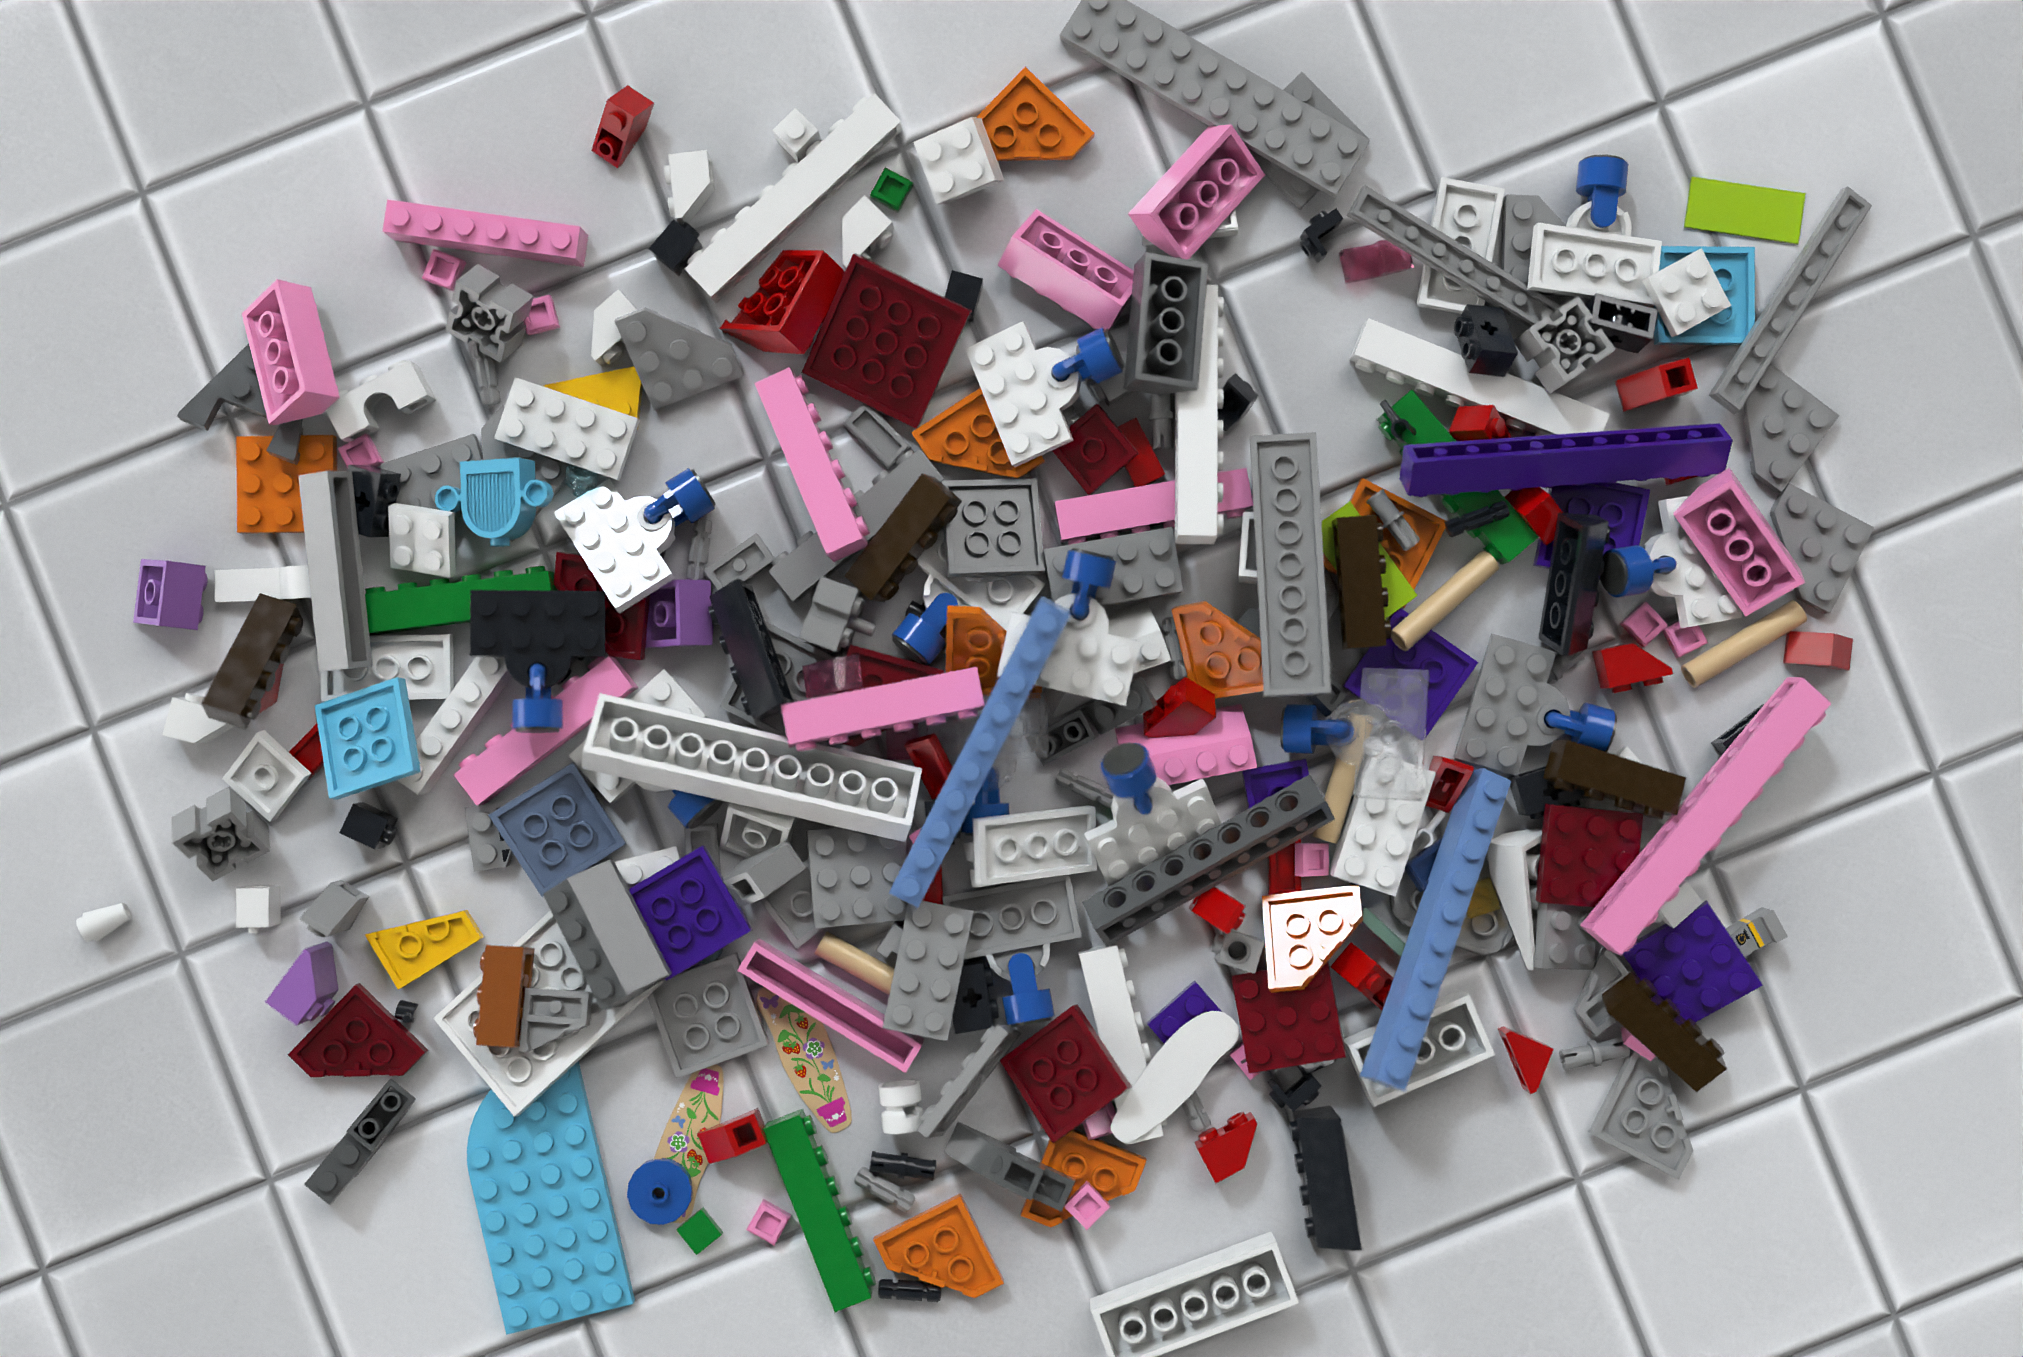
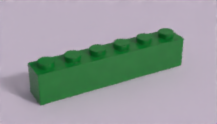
(1501, 538)
(442, 601)
(819, 1209)

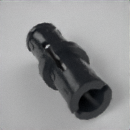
(902, 1165)

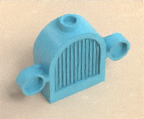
(496, 498)

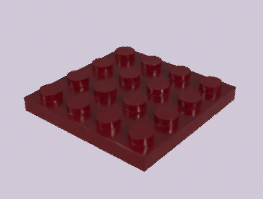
(886, 341)

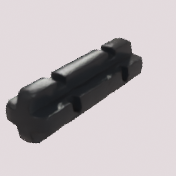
(1477, 518)
(908, 1290)

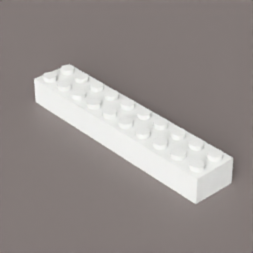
(751, 768)

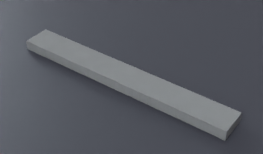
(1450, 257)
(1790, 300)

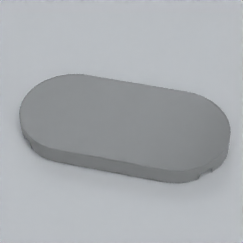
(1477, 935)

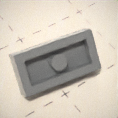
(740, 563)

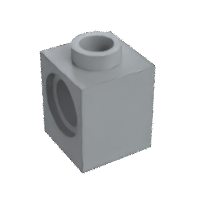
(1248, 960)

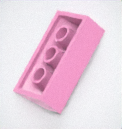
(1197, 192)
(1068, 270)
(290, 353)
(1738, 543)
(1215, 750)

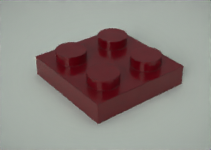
(1097, 450)

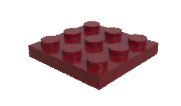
(1585, 853)
(1288, 1025)
(1065, 1073)

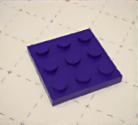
(1615, 502)
(1446, 665)
(689, 910)
(1694, 964)

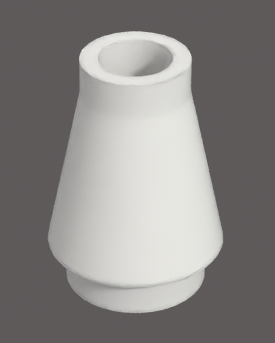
(101, 922)

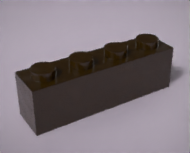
(903, 538)
(1360, 582)
(253, 661)
(1614, 778)
(1665, 1031)

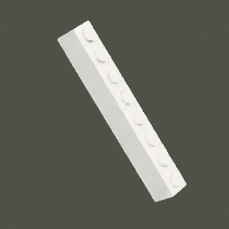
(794, 197)
(1446, 375)
(1197, 437)

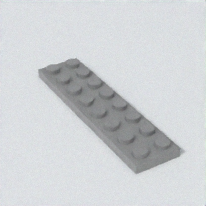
(1290, 565)

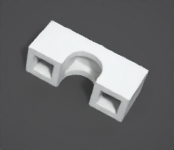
(354, 410)

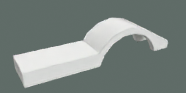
(246, 584)

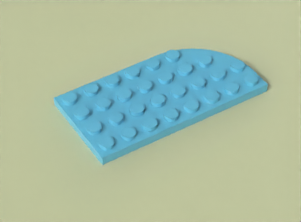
(546, 1208)

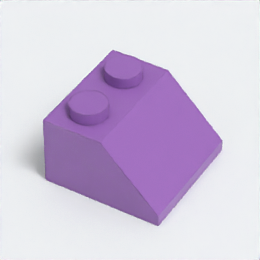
(170, 594)
(680, 615)
(307, 986)

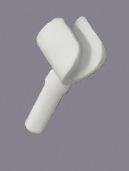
(1425, 834)

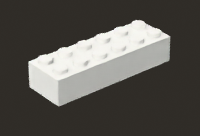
(1194, 1300)

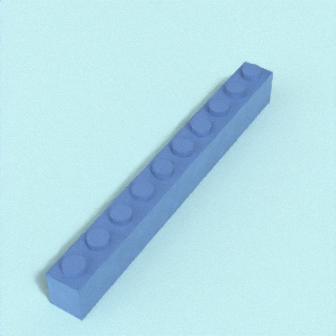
(980, 751)
(1435, 931)

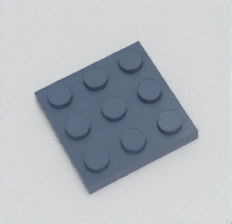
(557, 828)

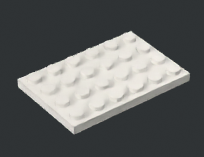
(525, 1076)

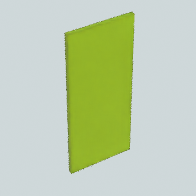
(1744, 210)
(1398, 587)

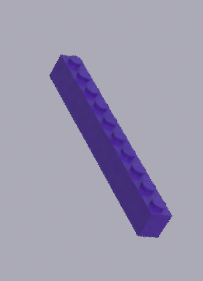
(1564, 459)

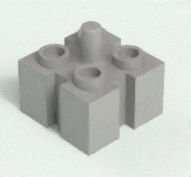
(489, 313)
(1564, 345)
(834, 616)
(220, 834)

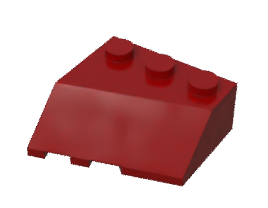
(788, 303)

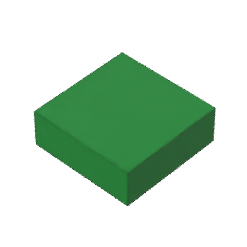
(891, 190)
(699, 1231)

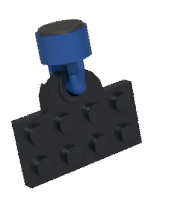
(538, 639)

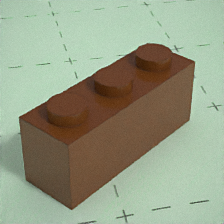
(501, 995)

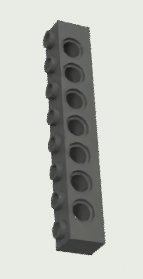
(1208, 860)

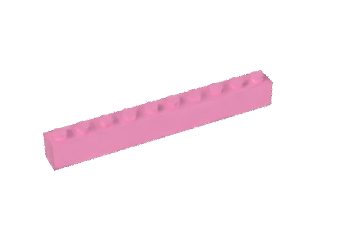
(1706, 815)

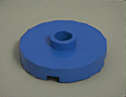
(666, 1175)

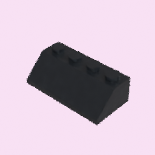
(1573, 582)
(751, 650)
(1326, 1179)

